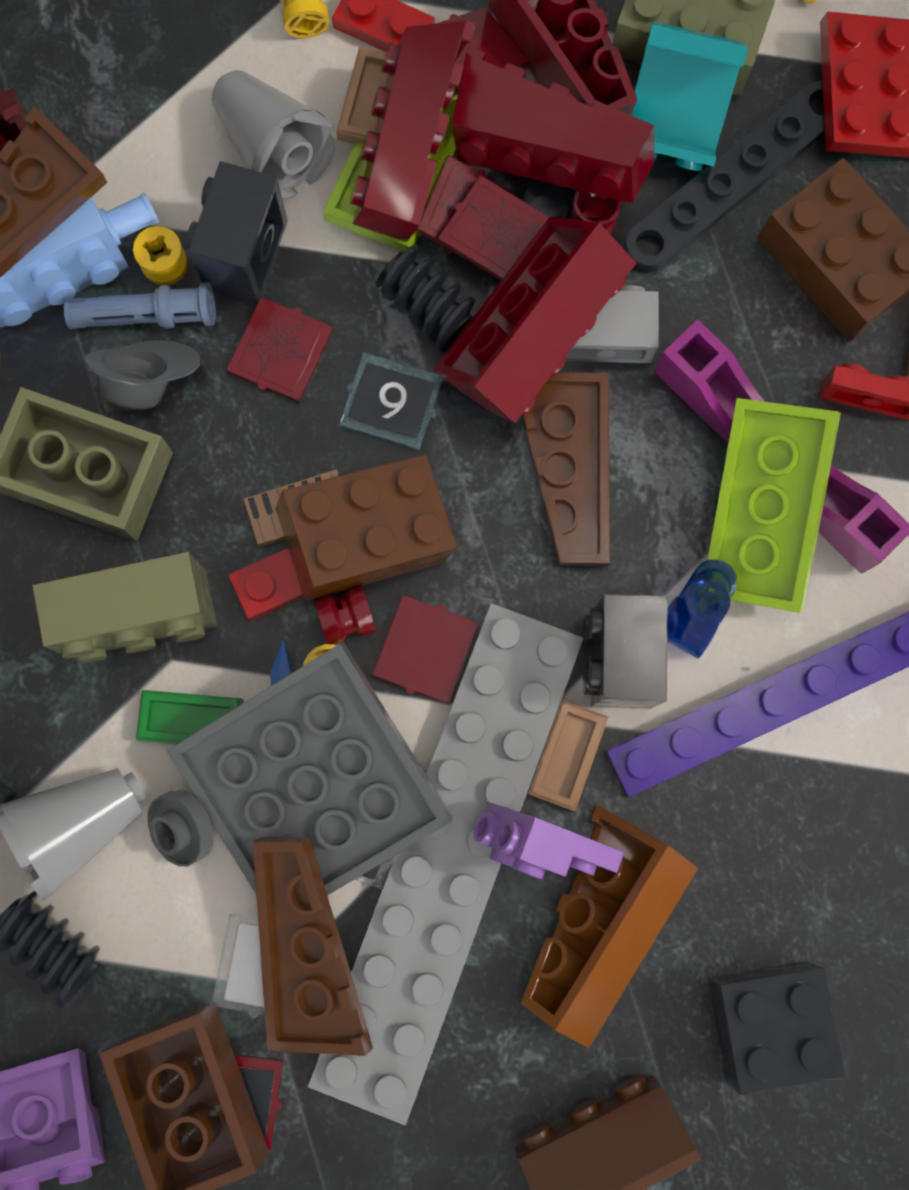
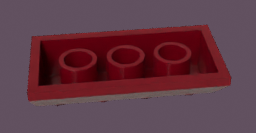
(536, 316)

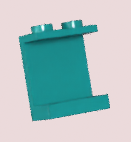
(687, 91)

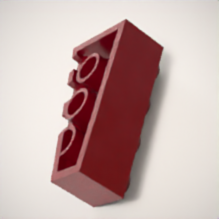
(408, 127)
(548, 133)

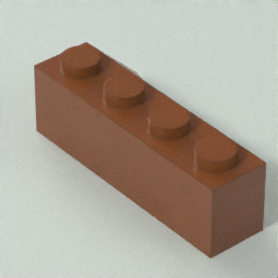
(605, 929)

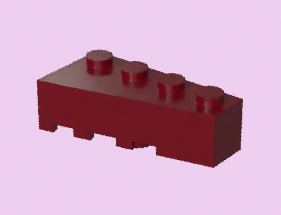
(569, 47)

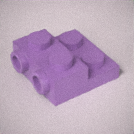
(540, 846)
(48, 1123)

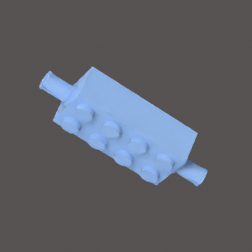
(72, 258)

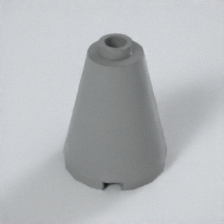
(273, 130)
(68, 825)

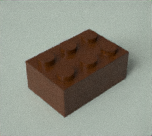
(842, 248)
(365, 526)
(185, 1104)

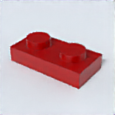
(377, 20)
(858, 388)
(267, 585)

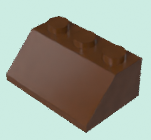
(609, 1144)

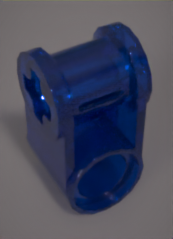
(698, 612)

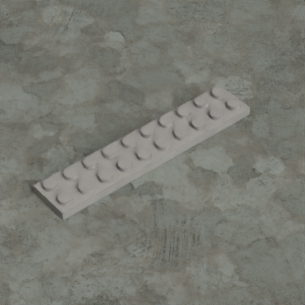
(445, 880)

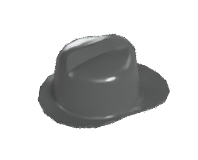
(139, 372)

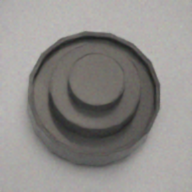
(180, 827)

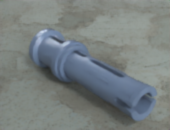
(163, 307)

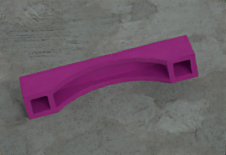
(711, 381)

